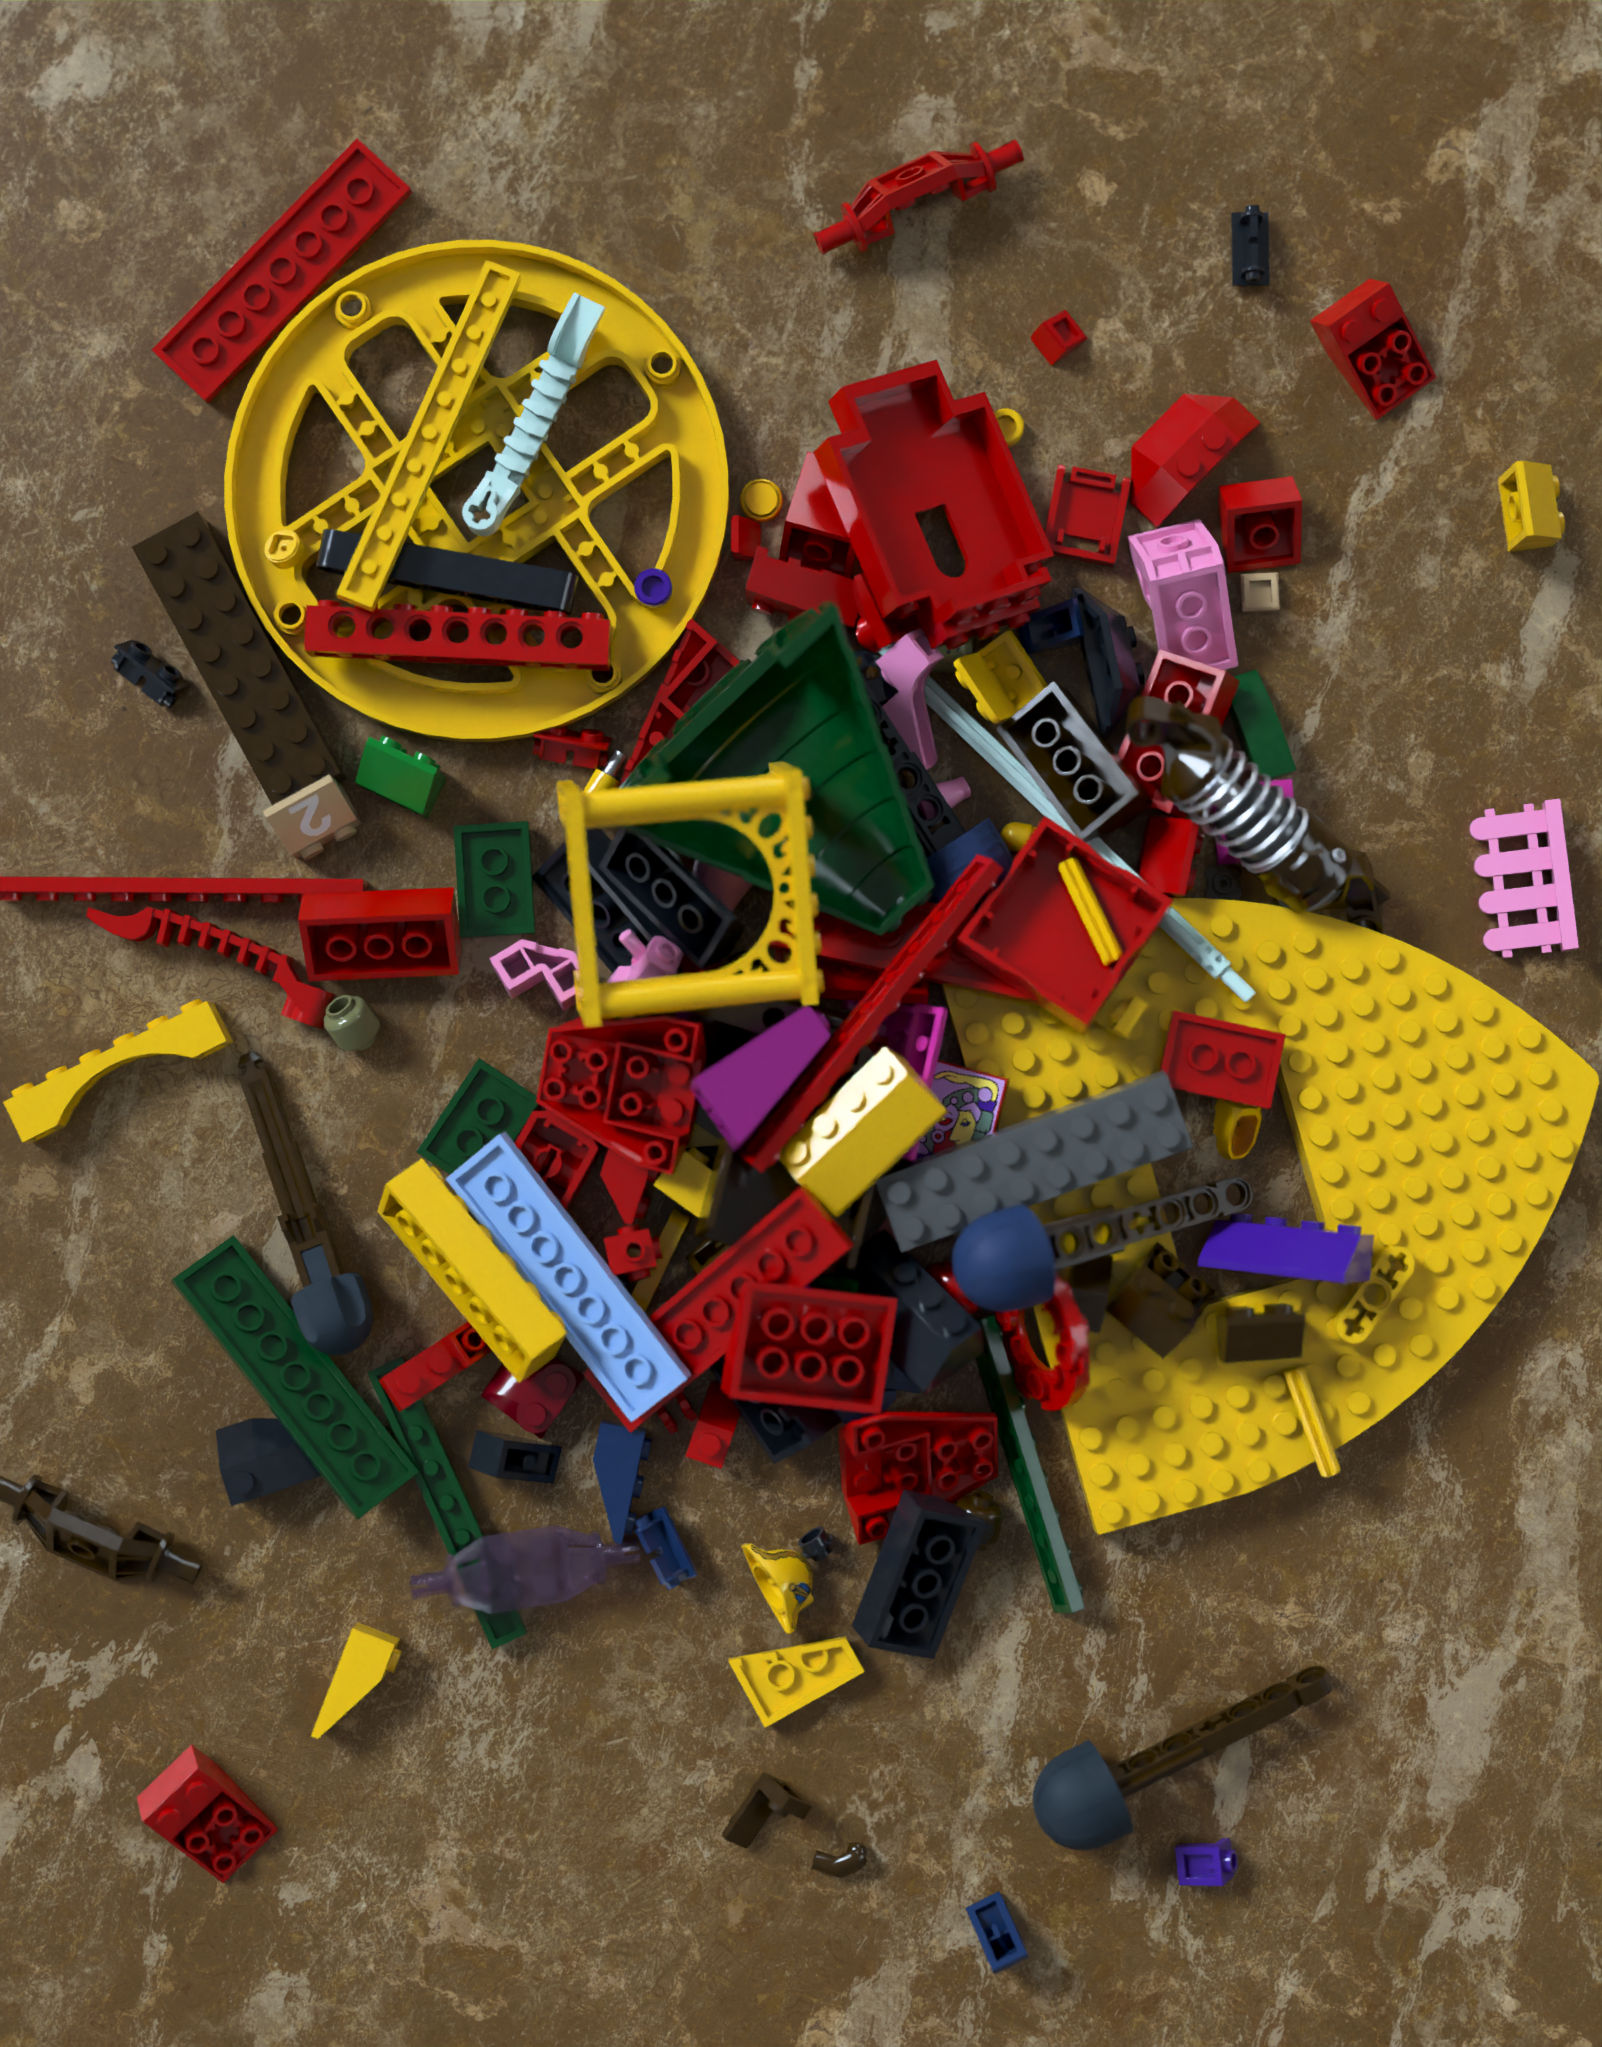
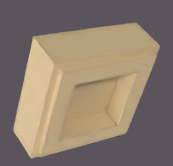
(1259, 593)

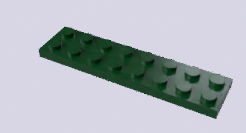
(294, 1378)

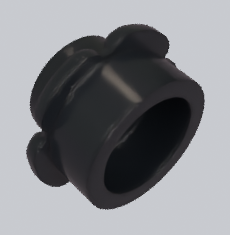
(816, 1543)

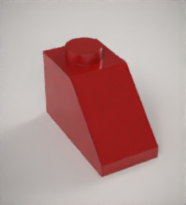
(713, 1428)

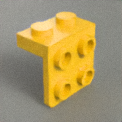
(1000, 677)

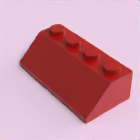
(1197, 687)

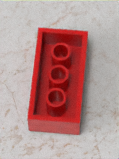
(380, 934)

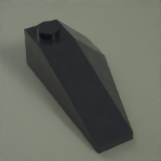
(260, 1459)

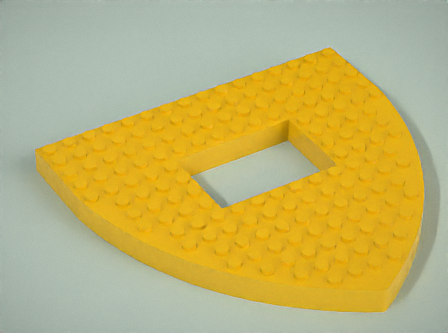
(1413, 1115)

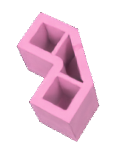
(528, 964)

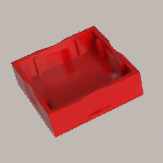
(1037, 938)

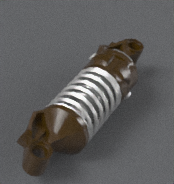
(1270, 835)

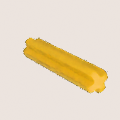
(1090, 911)
(1312, 1421)

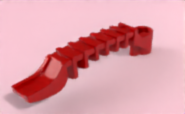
(303, 1001)

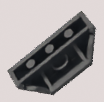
(1108, 660)

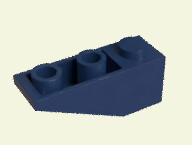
(617, 1468)

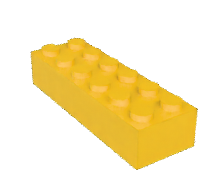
(472, 1270)

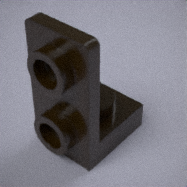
(765, 1796)

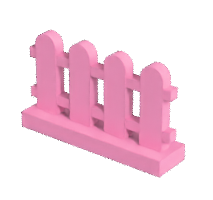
(1523, 861)

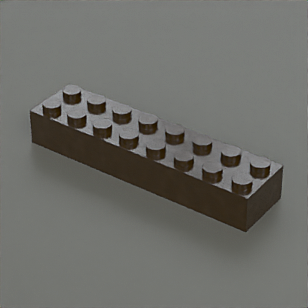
(237, 658)

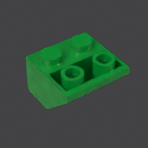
(400, 777)

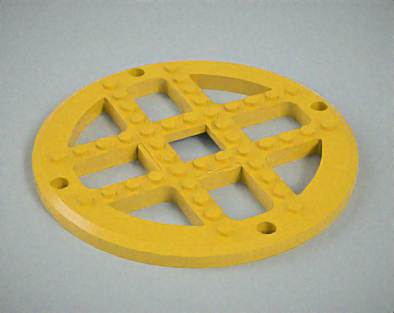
(411, 292)

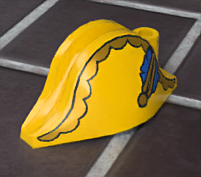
(783, 1580)

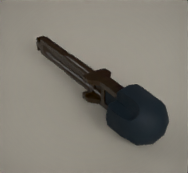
(332, 1305)

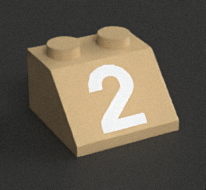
(313, 818)

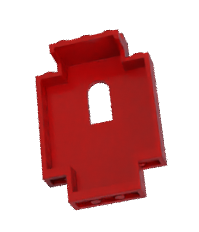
(918, 450)

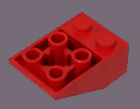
(1374, 346)
(205, 1814)

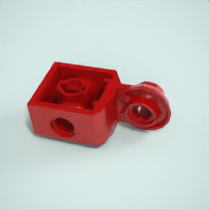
(558, 1154)

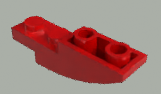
(434, 1366)

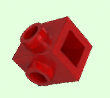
(632, 1238)

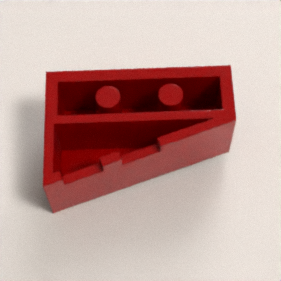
(794, 589)

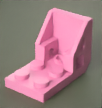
(1187, 592)

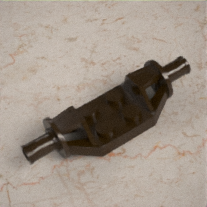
(93, 1547)

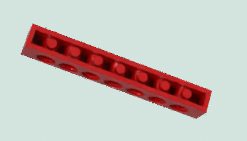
(326, 617)

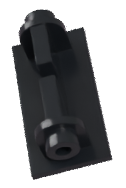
(1250, 247)
(163, 680)

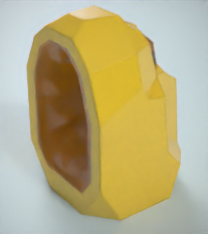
(1235, 1128)

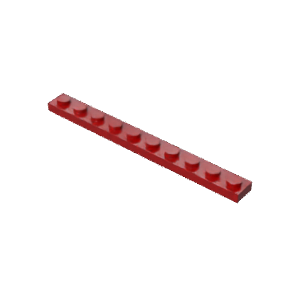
(161, 889)
(864, 1020)

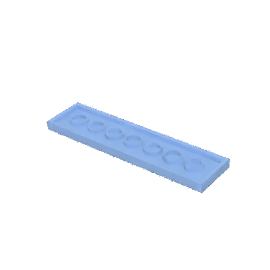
(570, 1276)

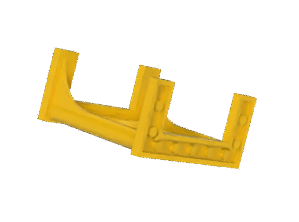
(776, 792)

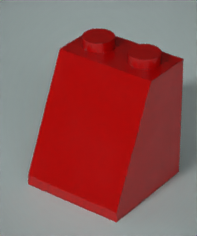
(814, 527)

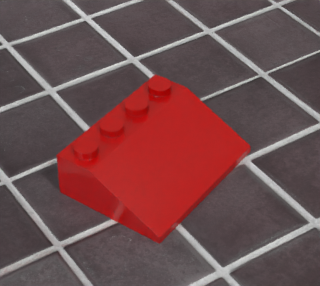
(809, 1347)

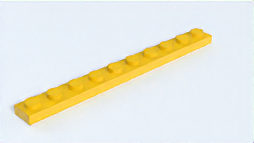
(429, 436)

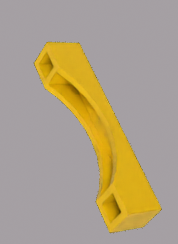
(49, 1105)

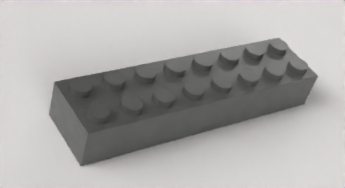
(1034, 1160)

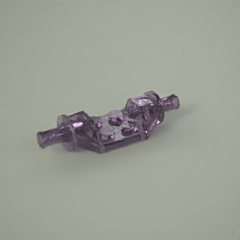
(524, 1569)

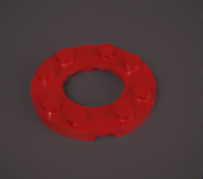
(1068, 1380)

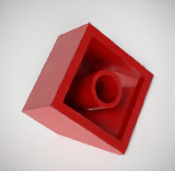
(1260, 524)

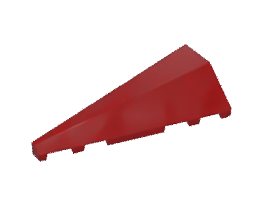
(694, 669)

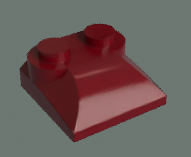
(538, 1398)

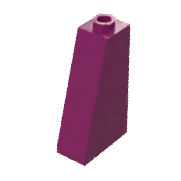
(754, 1078)

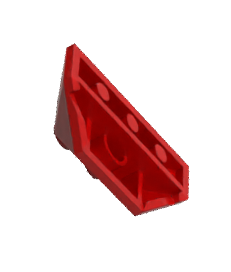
(1184, 451)

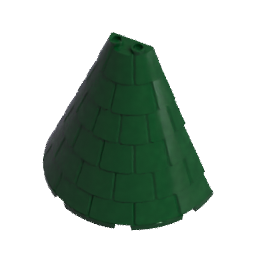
(812, 711)

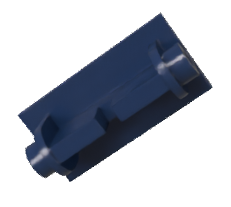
(673, 1561)

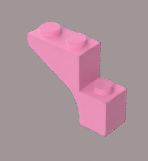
(907, 669)

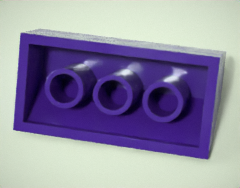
(1289, 1250)

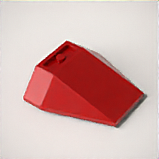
(627, 1085)
(913, 1452)

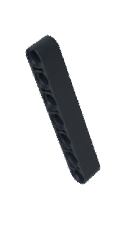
(461, 574)

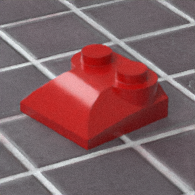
(874, 630)

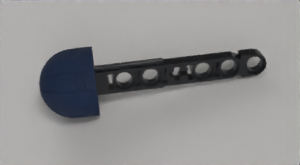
(949, 846)

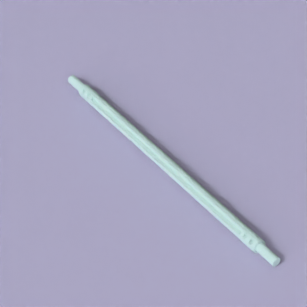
(1015, 773)

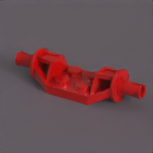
(901, 186)

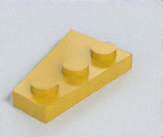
(794, 1675)

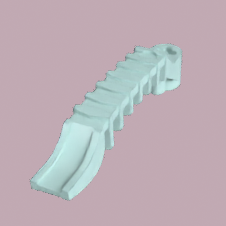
(567, 354)

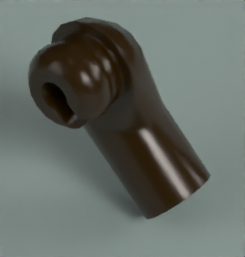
(842, 1865)

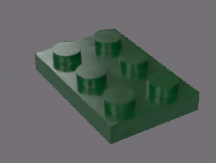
(494, 879)
(476, 1114)

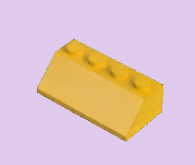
(862, 1131)

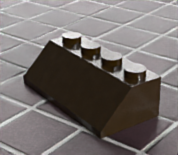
(1074, 764)

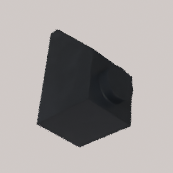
(514, 1457)

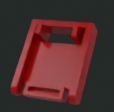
(1087, 511)

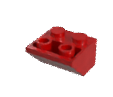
(1168, 854)
(628, 1186)

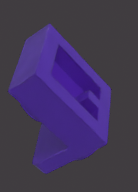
(1206, 1863)

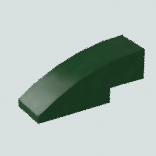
(1260, 728)

